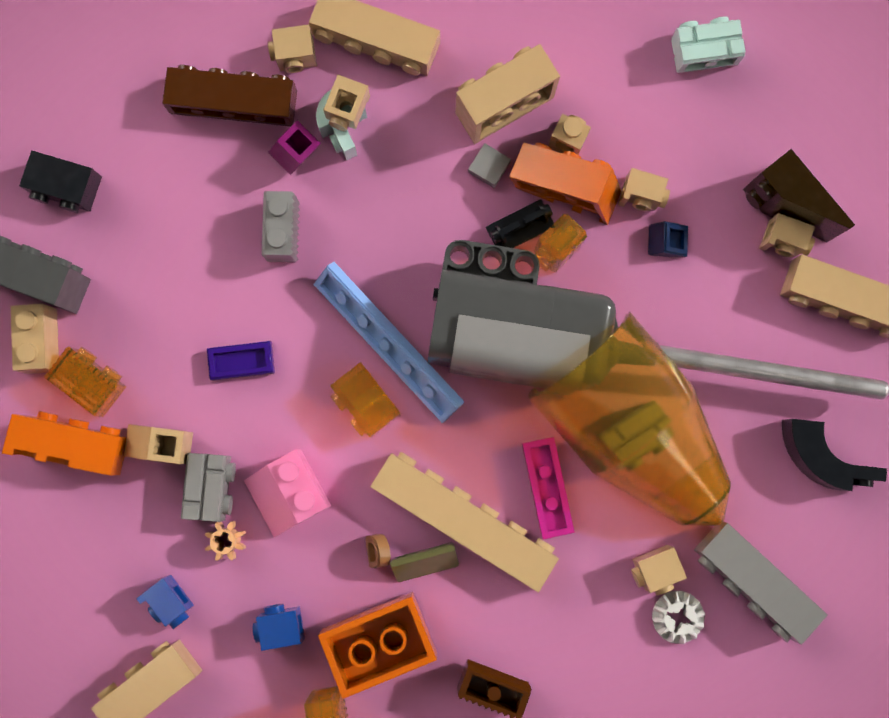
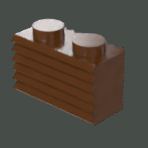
(493, 689)

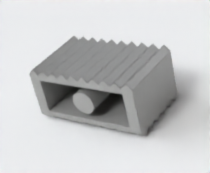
(280, 226)

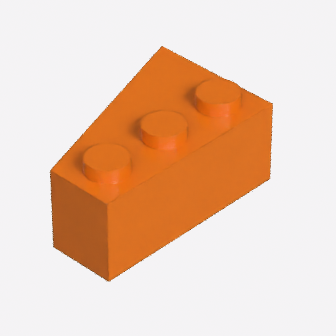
(567, 179)
(65, 443)

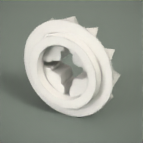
(665, 625)

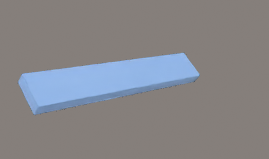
(388, 342)

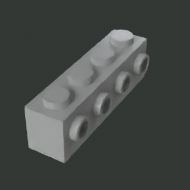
(760, 582)

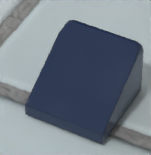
(668, 239)

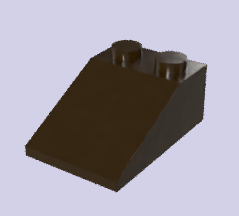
(795, 192)

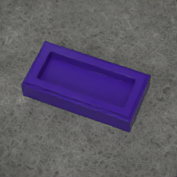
(240, 360)

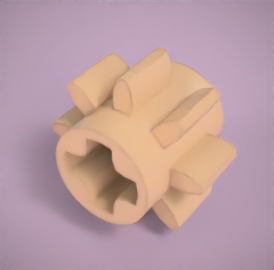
(217, 544)

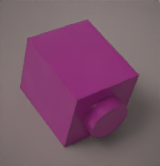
(294, 147)

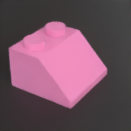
(287, 492)

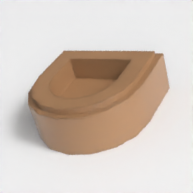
(377, 550)

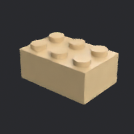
(506, 92)

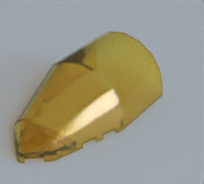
(640, 427)

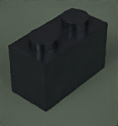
(60, 181)

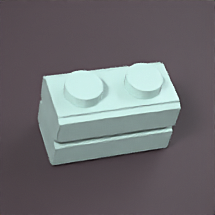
(708, 45)

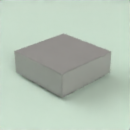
(489, 165)

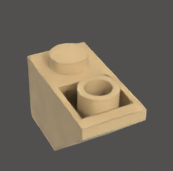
(158, 444)

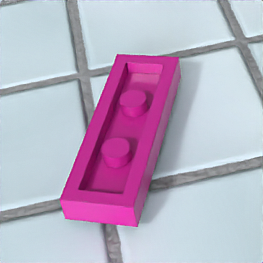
(548, 488)

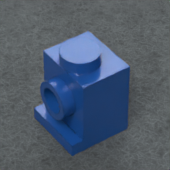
(167, 602)

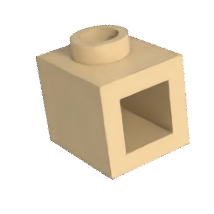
(292, 48)
(658, 570)

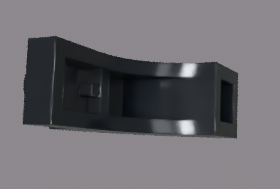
(811, 455)

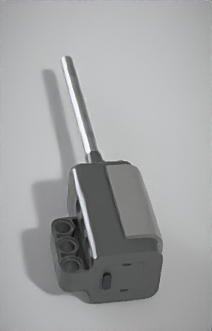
(535, 334)

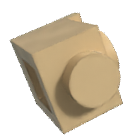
(343, 93)
(569, 134)
(644, 190)
(788, 236)

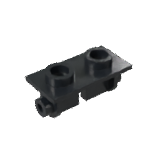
(521, 225)

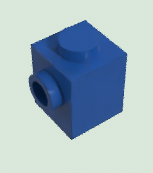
(278, 627)

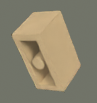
(34, 338)

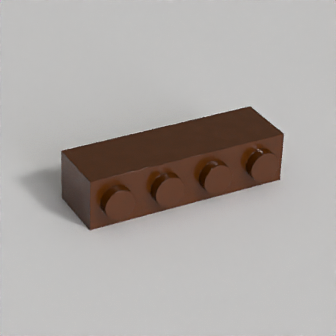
(230, 96)

